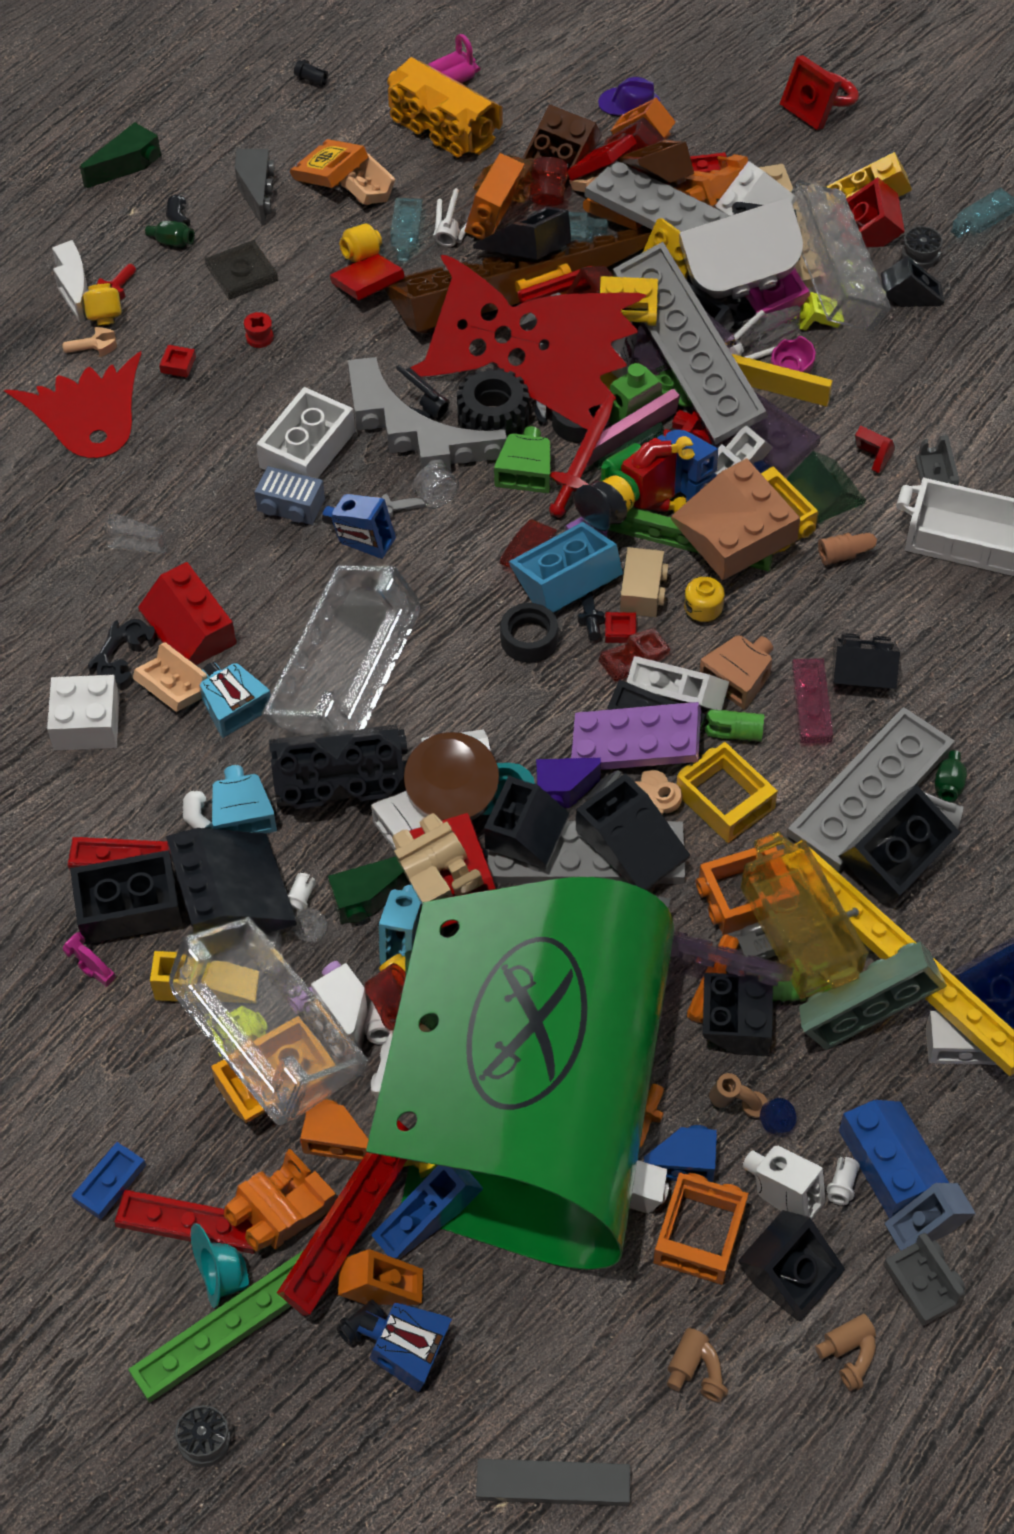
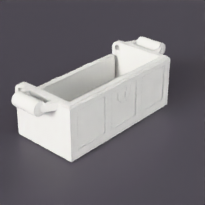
(960, 525)

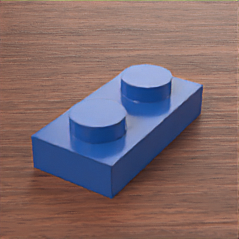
(108, 1180)

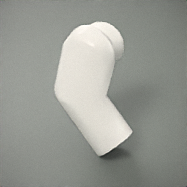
(192, 807)

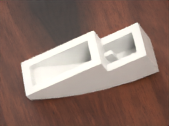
(70, 277)
(744, 445)

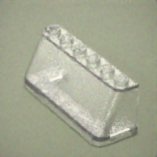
(345, 652)
(263, 1019)

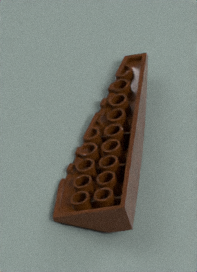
(422, 294)

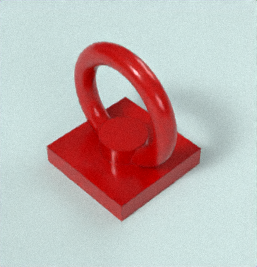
(814, 91)

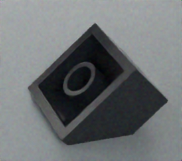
(792, 1263)

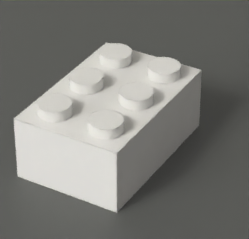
(306, 435)

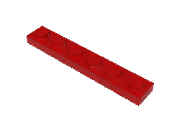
(340, 1230)

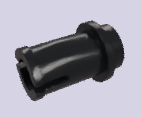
(304, 70)
(349, 1326)

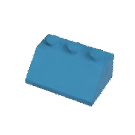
(567, 566)

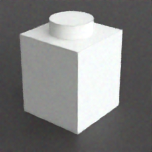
(649, 1187)

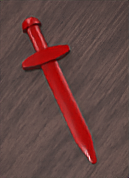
(571, 480)

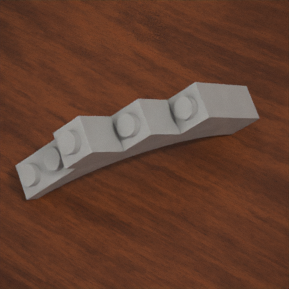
(409, 431)

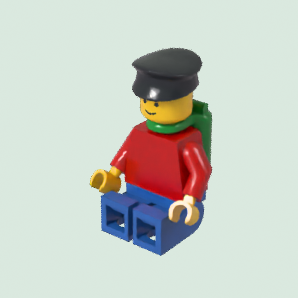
(648, 478)

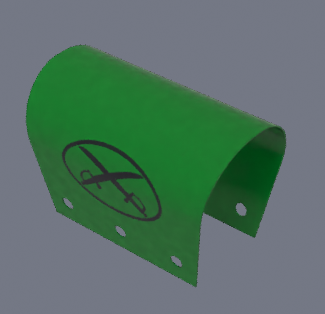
(533, 1061)

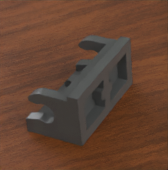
(937, 462)

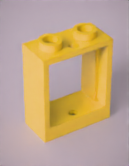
(802, 507)
(743, 816)

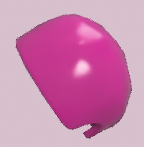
(794, 354)

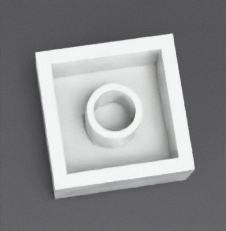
(83, 712)

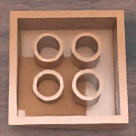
(737, 520)

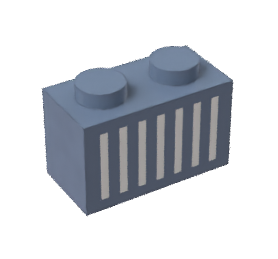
(289, 495)

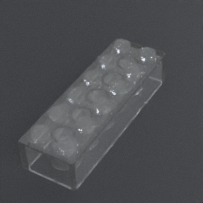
(838, 258)

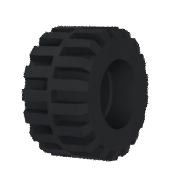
(498, 390)

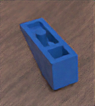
(426, 1210)

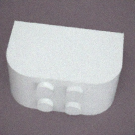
(743, 250)

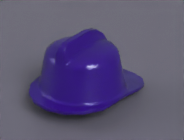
(627, 96)

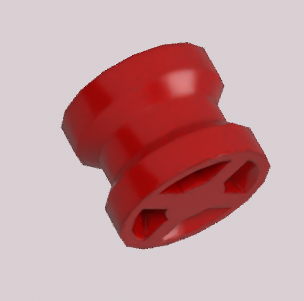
(258, 330)

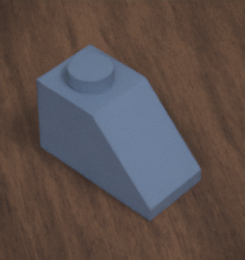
(935, 1212)

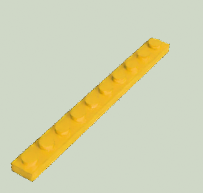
(954, 1001)

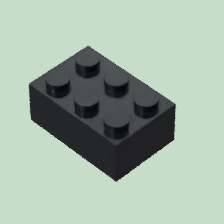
(899, 844)
(126, 897)

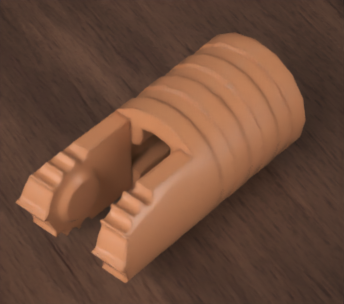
(844, 547)

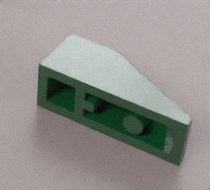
(122, 156)
(365, 889)

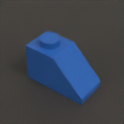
(686, 1152)

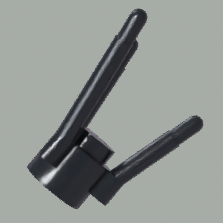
(431, 402)

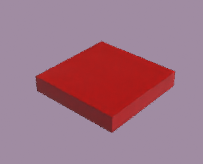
(601, 156)
(367, 276)

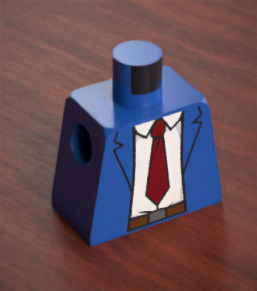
(362, 523)
(405, 1341)

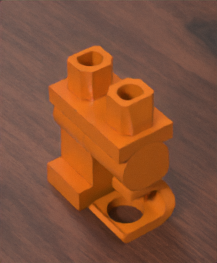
(711, 186)
(274, 1214)

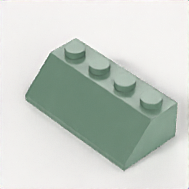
(876, 995)

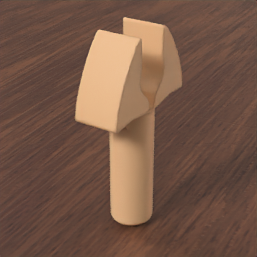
(103, 341)

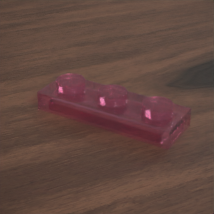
(812, 701)

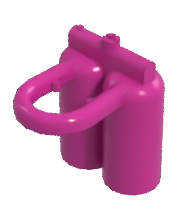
(458, 64)

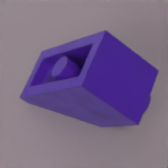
(568, 778)

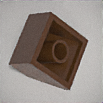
(663, 161)

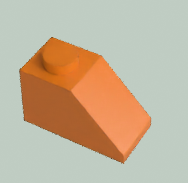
(653, 112)
(332, 1133)
(380, 1278)

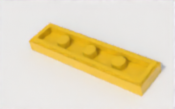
(785, 381)

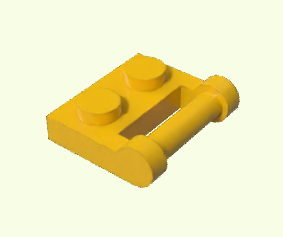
(635, 285)

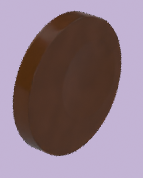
(451, 776)

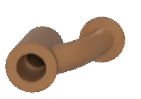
(729, 1087)
(846, 1338)
(691, 1349)

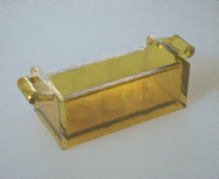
(802, 916)

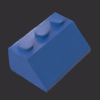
(890, 1153)

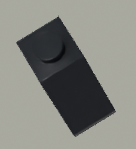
(911, 285)

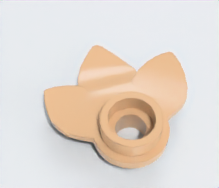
(656, 786)

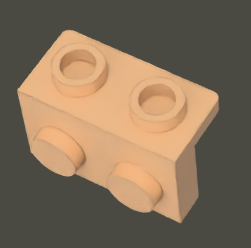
(369, 182)
(171, 678)

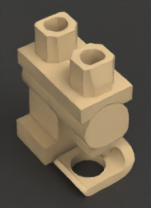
(431, 853)

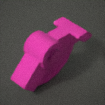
(88, 961)

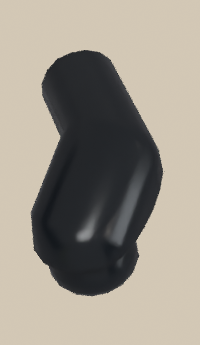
(174, 209)

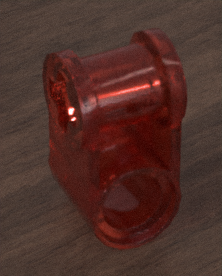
(386, 992)

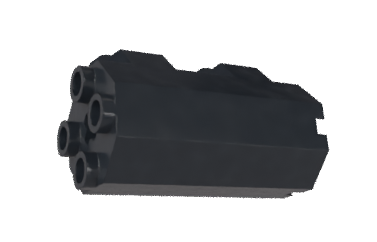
(338, 766)

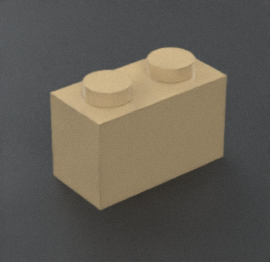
(642, 582)

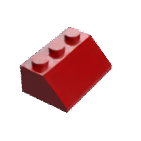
(187, 615)

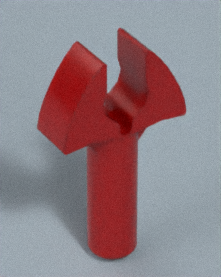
(120, 279)

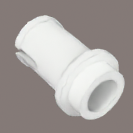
(300, 892)
(841, 1188)

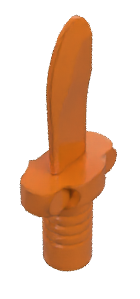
(651, 1113)

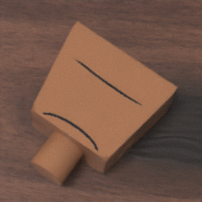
(743, 665)

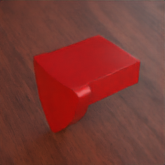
(877, 445)

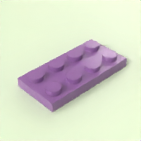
(639, 735)

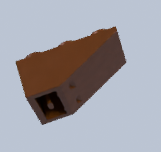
(563, 137)

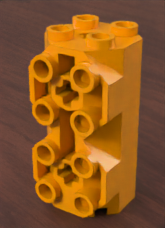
(453, 113)

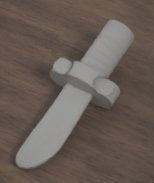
(409, 503)

